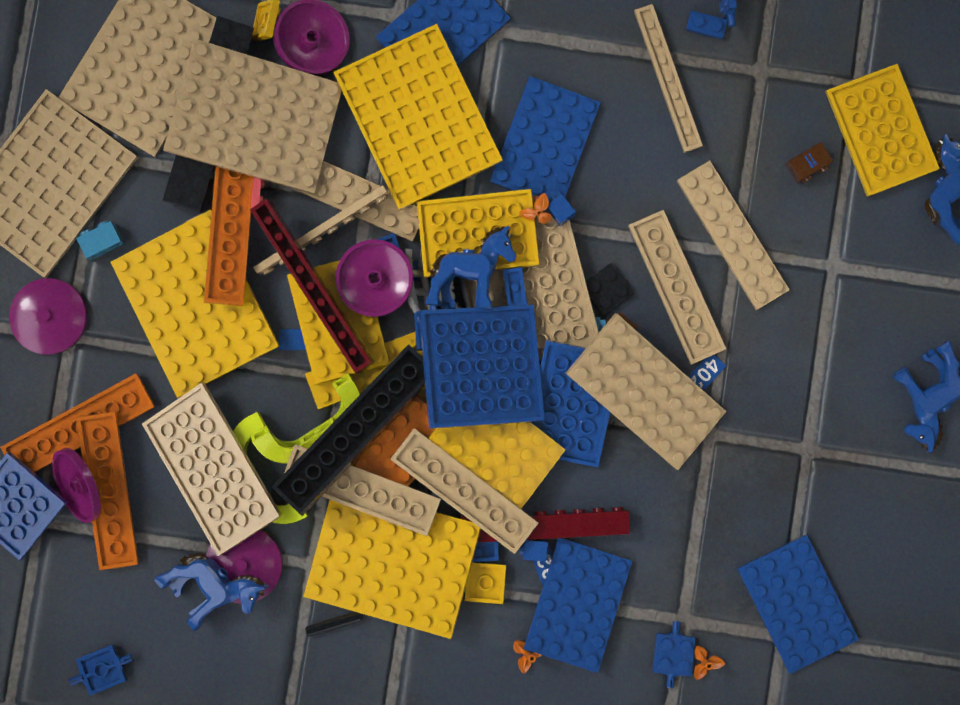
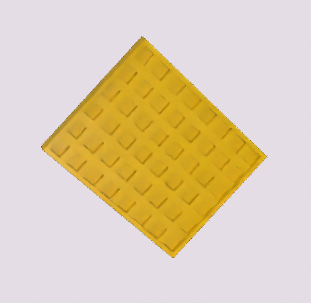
(418, 116)
(190, 337)
(393, 570)

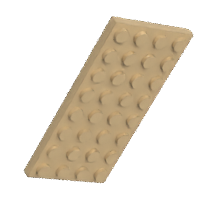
(646, 391)
(211, 469)

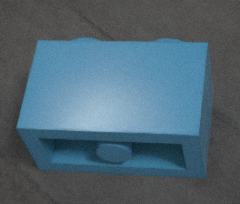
(100, 240)

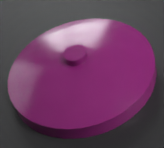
(311, 37)
(374, 278)
(48, 316)
(76, 485)
(253, 556)

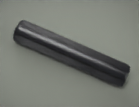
(332, 624)

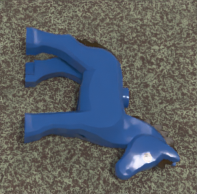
(947, 188)
(470, 266)
(933, 398)
(214, 585)

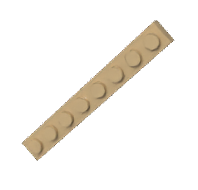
(668, 78)
(328, 226)

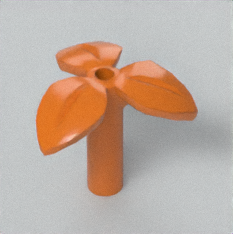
(540, 204)
(528, 657)
(713, 662)

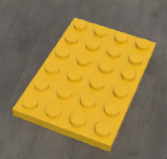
(882, 130)
(464, 221)
(322, 351)
(505, 456)

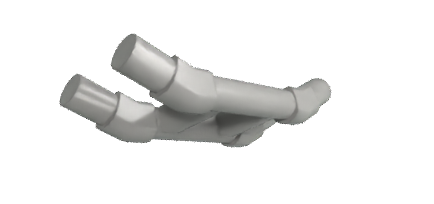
(424, 291)

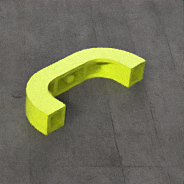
(242, 432)
(281, 450)

